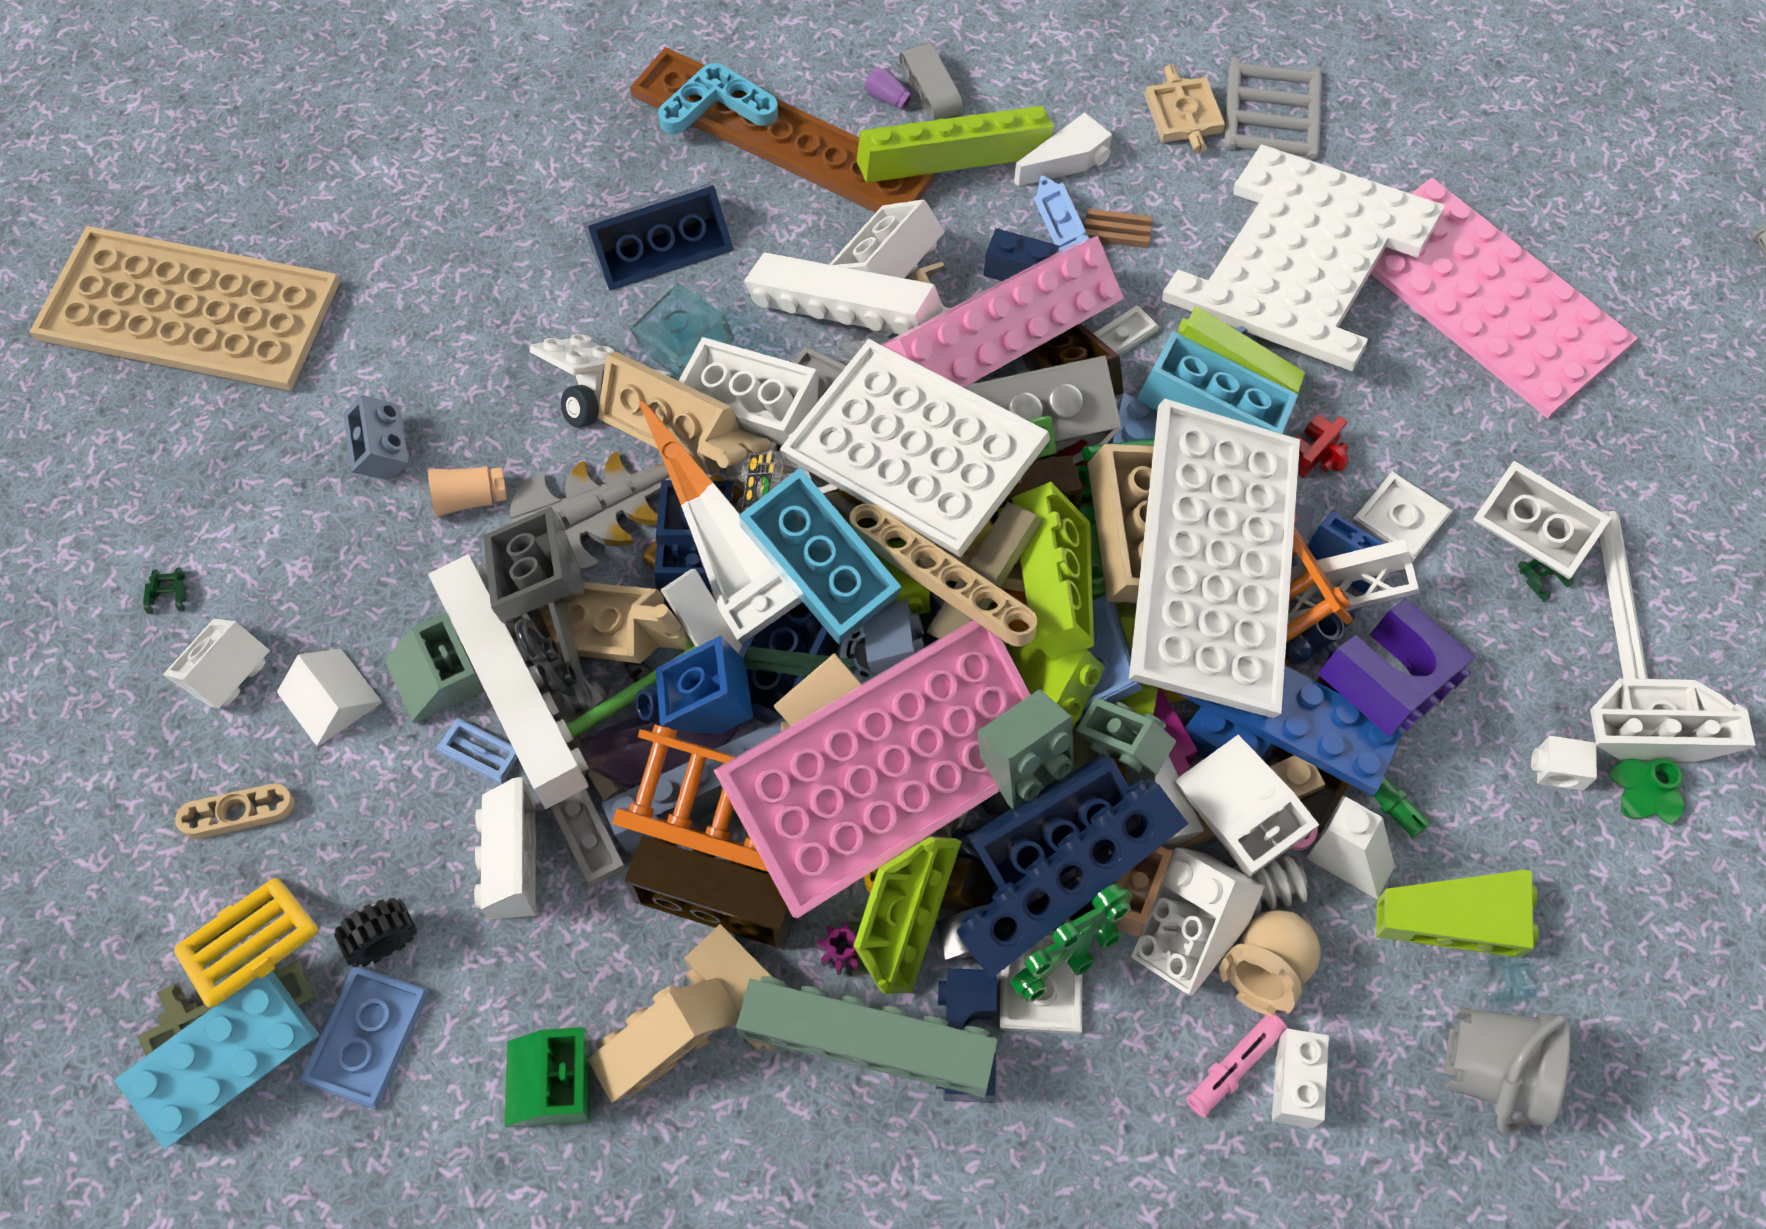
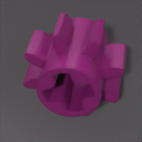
(833, 941)

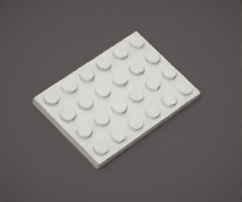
(915, 446)

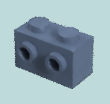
(375, 438)

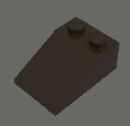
(1075, 346)

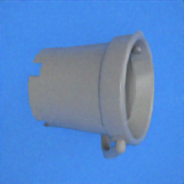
(1510, 1063)

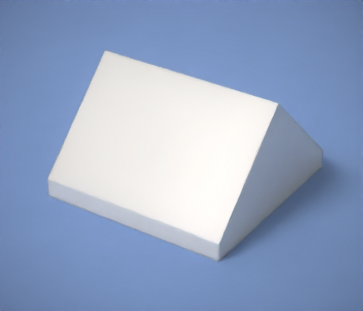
(326, 693)

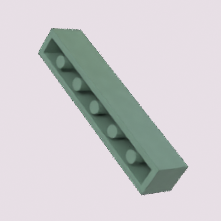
(867, 1036)

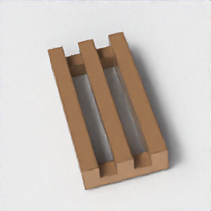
(1118, 224)

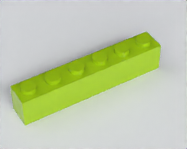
(951, 143)

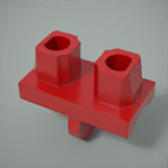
(1326, 436)

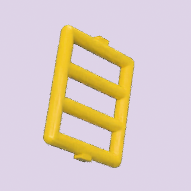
(195, 964)

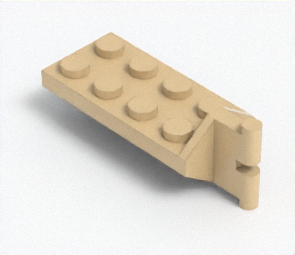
(696, 420)
(620, 623)

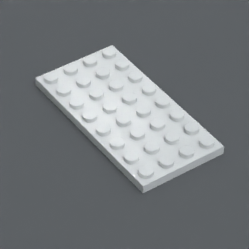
(1216, 560)

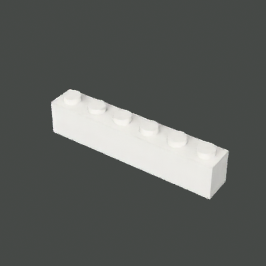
(842, 294)

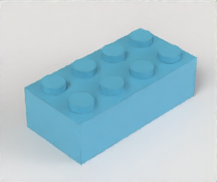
(1215, 384)
(819, 555)
(216, 1059)

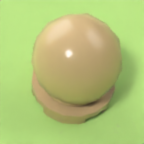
(1272, 961)

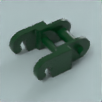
(1534, 578)
(153, 589)

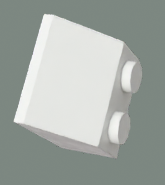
(218, 663)

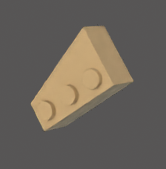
(661, 1036)

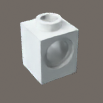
(1565, 763)

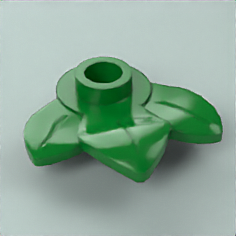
(1645, 793)

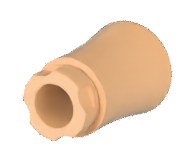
(465, 488)

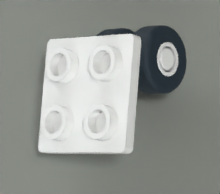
(585, 361)

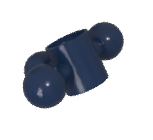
(1316, 638)

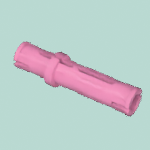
(1204, 1097)

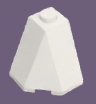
(1355, 847)

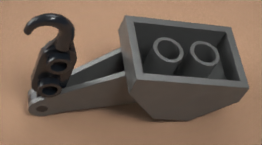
(532, 572)

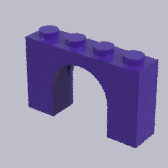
(1382, 691)

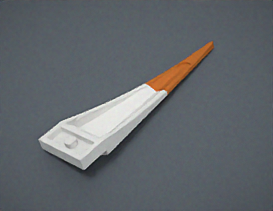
(741, 577)

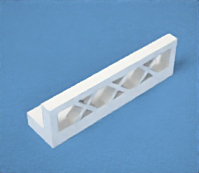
(1362, 565)

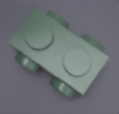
(1128, 736)

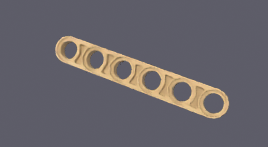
(945, 569)

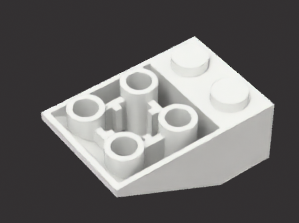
(1246, 805)
(1195, 918)

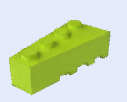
(1058, 572)

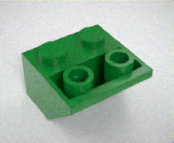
(548, 1078)

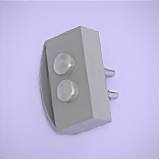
(1073, 394)

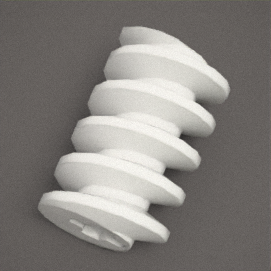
(1281, 880)

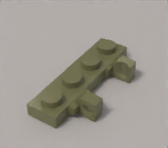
(181, 1014)

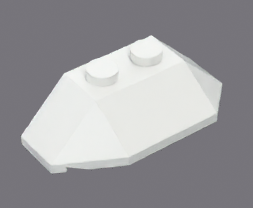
(1669, 721)

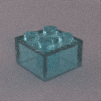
(675, 327)

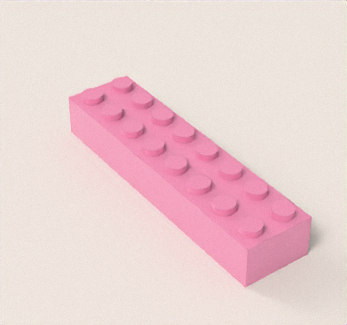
(1013, 315)

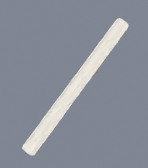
(1622, 600)

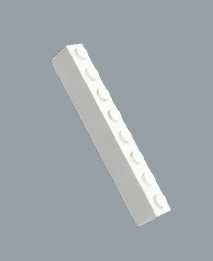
(510, 684)

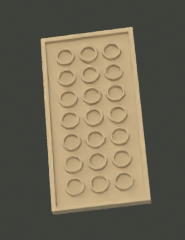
(186, 307)

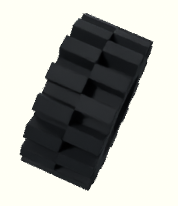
(375, 932)

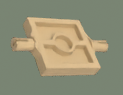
(1184, 109)

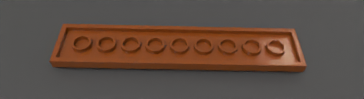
(792, 142)

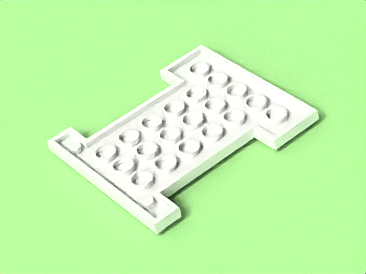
(1306, 253)

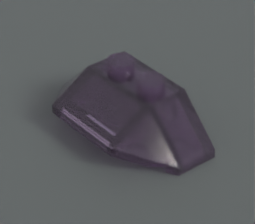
(624, 756)

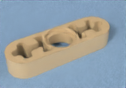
(208, 827)

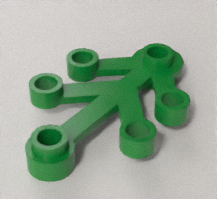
(1075, 940)

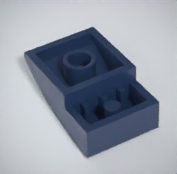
(675, 543)

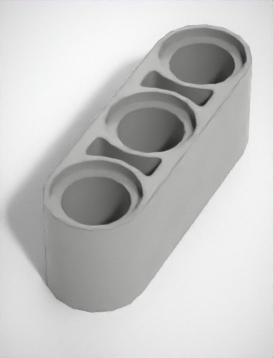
(931, 81)

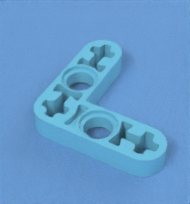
(713, 91)

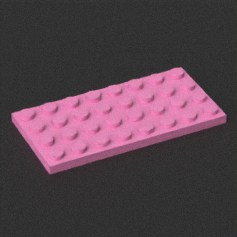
(1504, 306)
(874, 767)

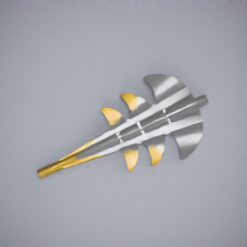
(593, 507)

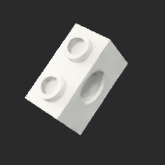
(1300, 1078)

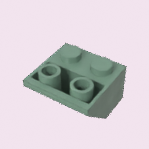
(432, 669)
(1028, 748)

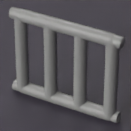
(1312, 102)

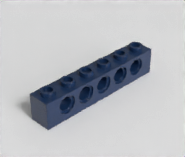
(1159, 824)

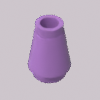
(887, 88)

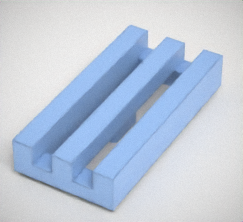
(505, 765)

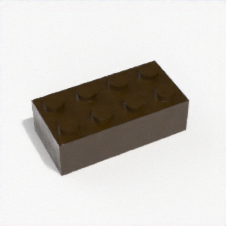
(708, 891)

